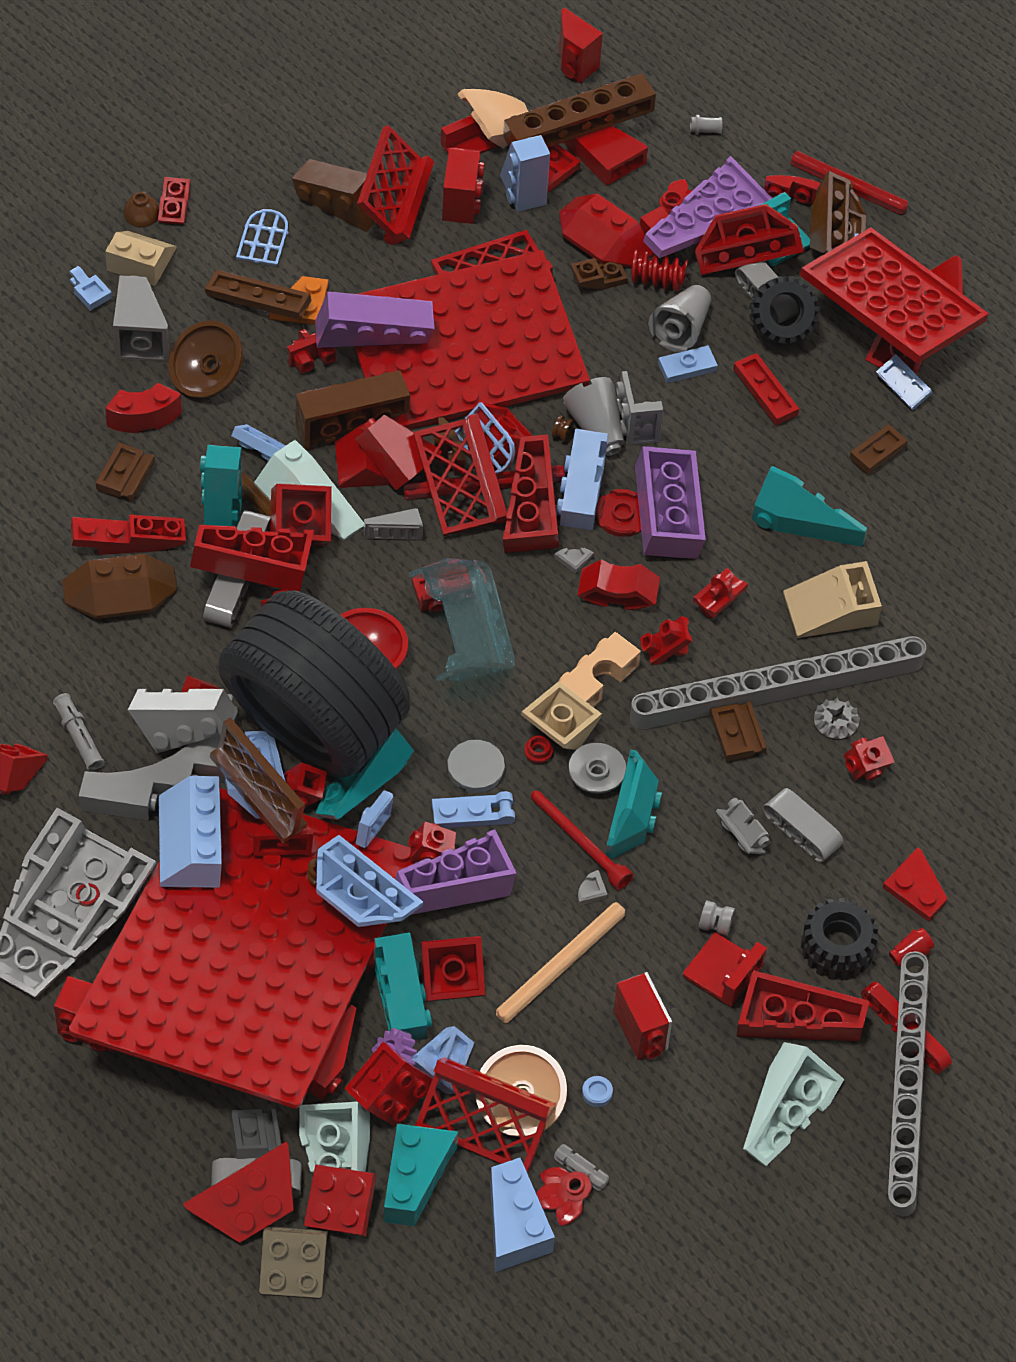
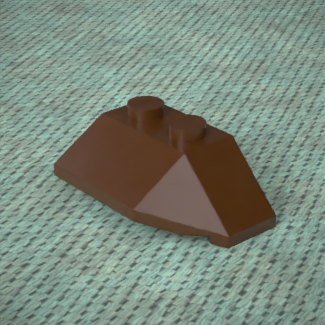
(835, 214)
(119, 586)

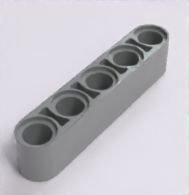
(227, 591)

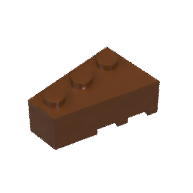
(334, 191)

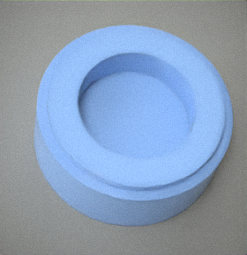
(597, 1091)

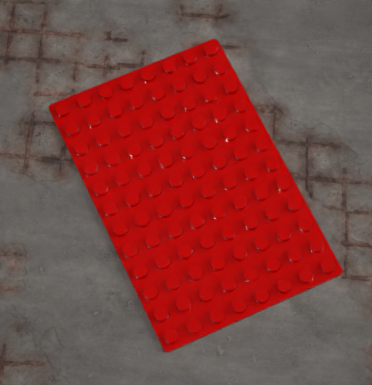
(238, 975)

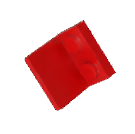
(724, 968)
(388, 1085)

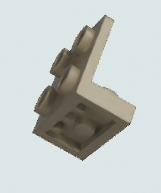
(293, 1262)

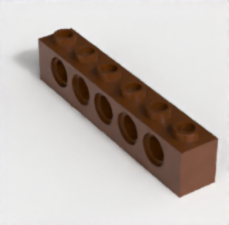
(583, 112)

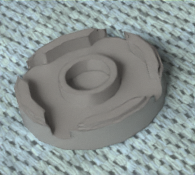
(476, 766)

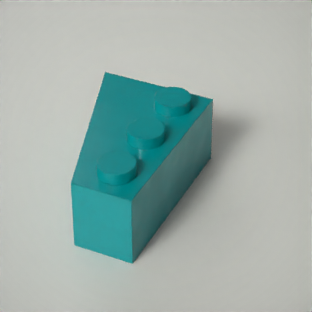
(221, 485)
(400, 986)

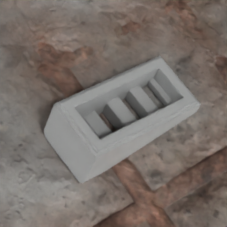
(396, 525)

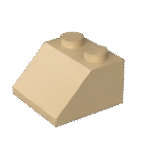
(138, 256)

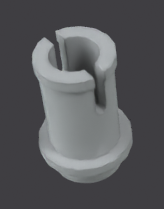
(705, 125)

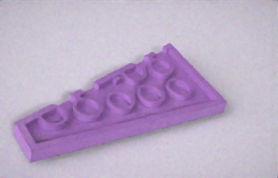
(724, 192)

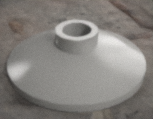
(601, 758)

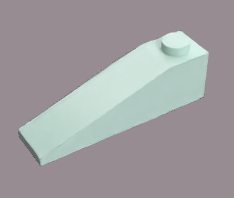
(297, 466)
(792, 1091)

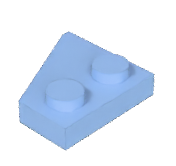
(449, 1044)

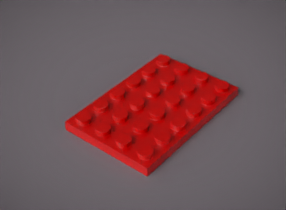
(894, 295)

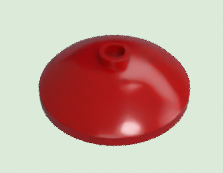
(382, 631)

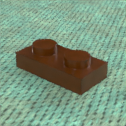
(878, 449)

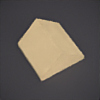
(563, 716)

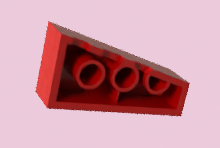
(532, 510)

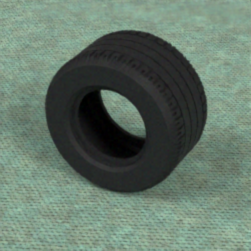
(314, 683)

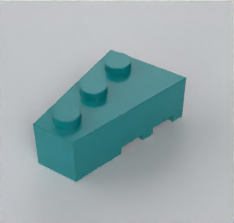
(415, 1169)

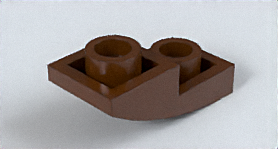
(598, 276)
(450, 451)

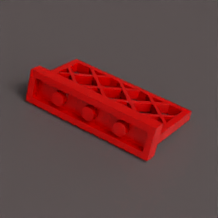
(408, 194)
(481, 251)
(484, 475)
(492, 1089)

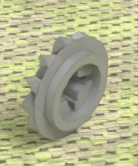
(842, 727)

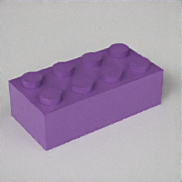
(669, 502)

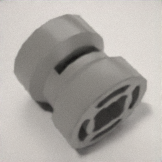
(709, 918)

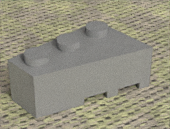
(180, 717)

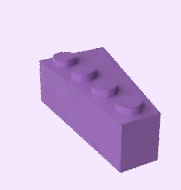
(461, 875)

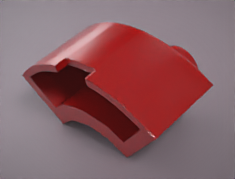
(143, 410)
(623, 585)

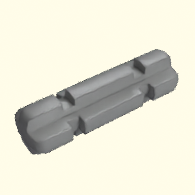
(578, 1163)

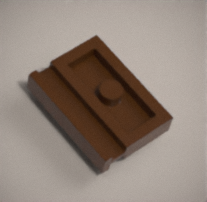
(125, 471)
(737, 731)

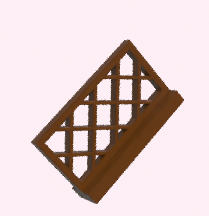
(258, 782)

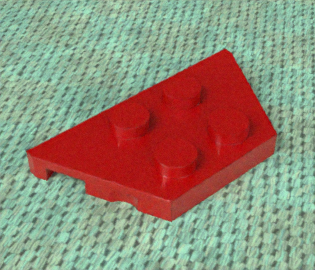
(249, 1196)

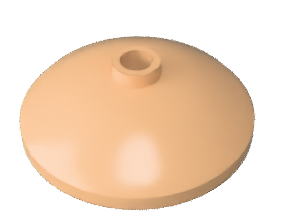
(531, 1071)

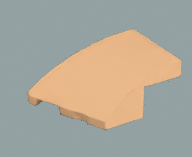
(491, 110)

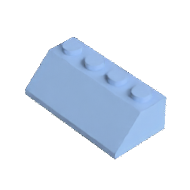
(190, 833)

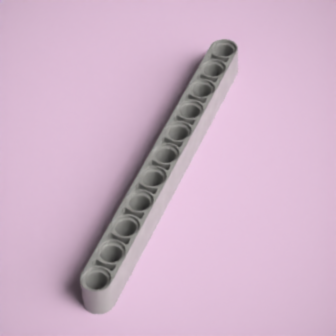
(791, 676)

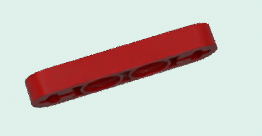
(887, 1009)

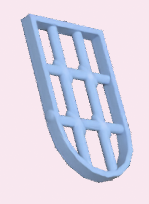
(267, 247)
(510, 457)

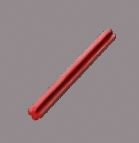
(505, 480)

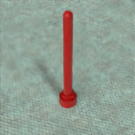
(618, 875)

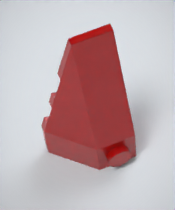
(18, 766)

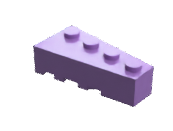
(372, 320)

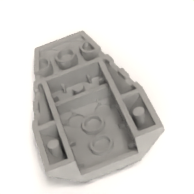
(45, 922)

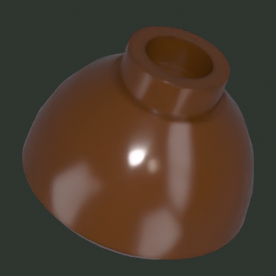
(141, 210)

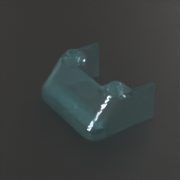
(472, 617)

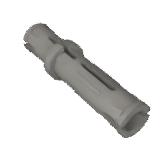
(74, 723)

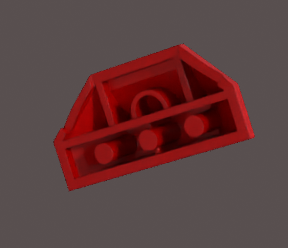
(603, 230)
(747, 238)

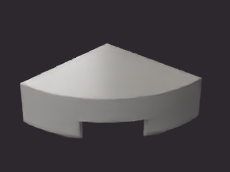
(574, 558)
(592, 889)

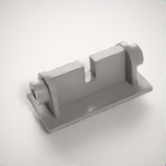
(752, 836)

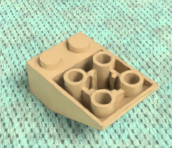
(834, 601)

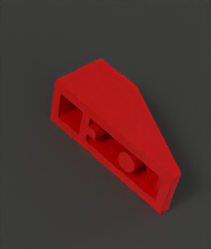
(330, 1070)

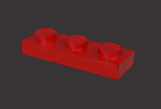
(766, 389)

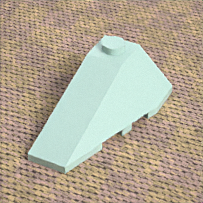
(335, 1135)

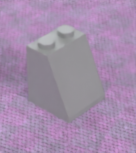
(139, 322)

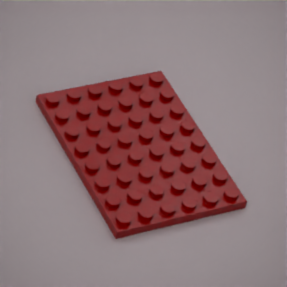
(493, 341)

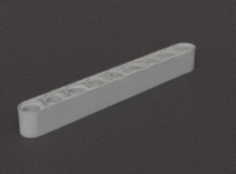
(908, 1096)

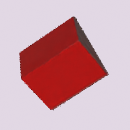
(354, 465)
(452, 968)

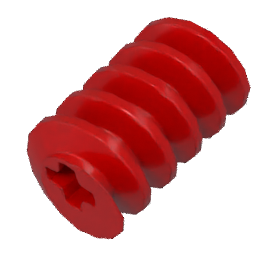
(658, 271)

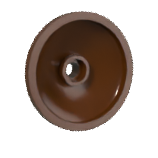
(195, 354)

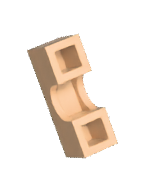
(611, 657)

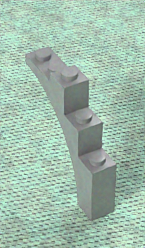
(137, 791)

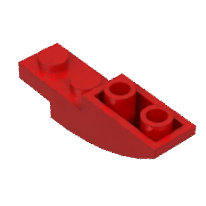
(131, 536)

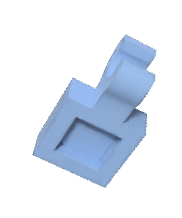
(89, 290)

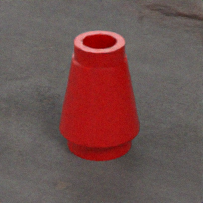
(915, 941)

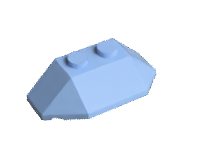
(360, 886)

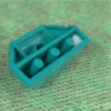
(634, 807)

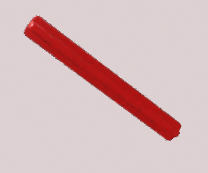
(860, 188)

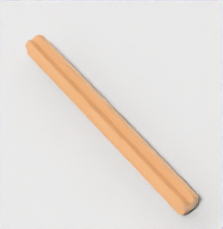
(560, 962)

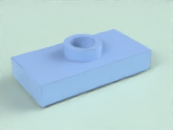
(687, 364)
(904, 382)
(374, 818)

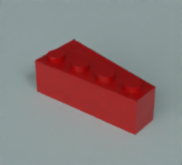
(253, 554)
(799, 1011)

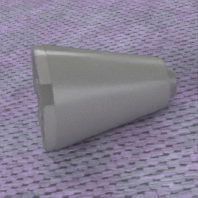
(680, 318)
(597, 410)

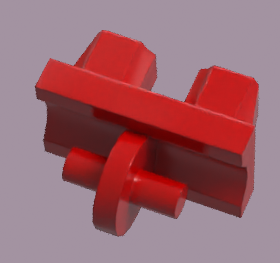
(305, 350)
(719, 593)
(670, 640)

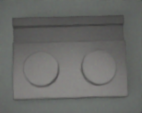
(254, 1132)

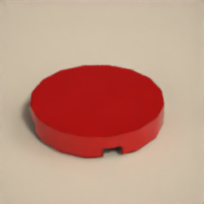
(619, 513)

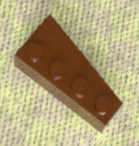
(346, 406)

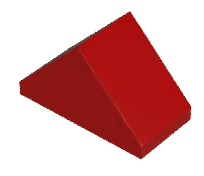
(267, 843)

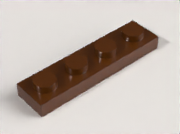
(258, 294)

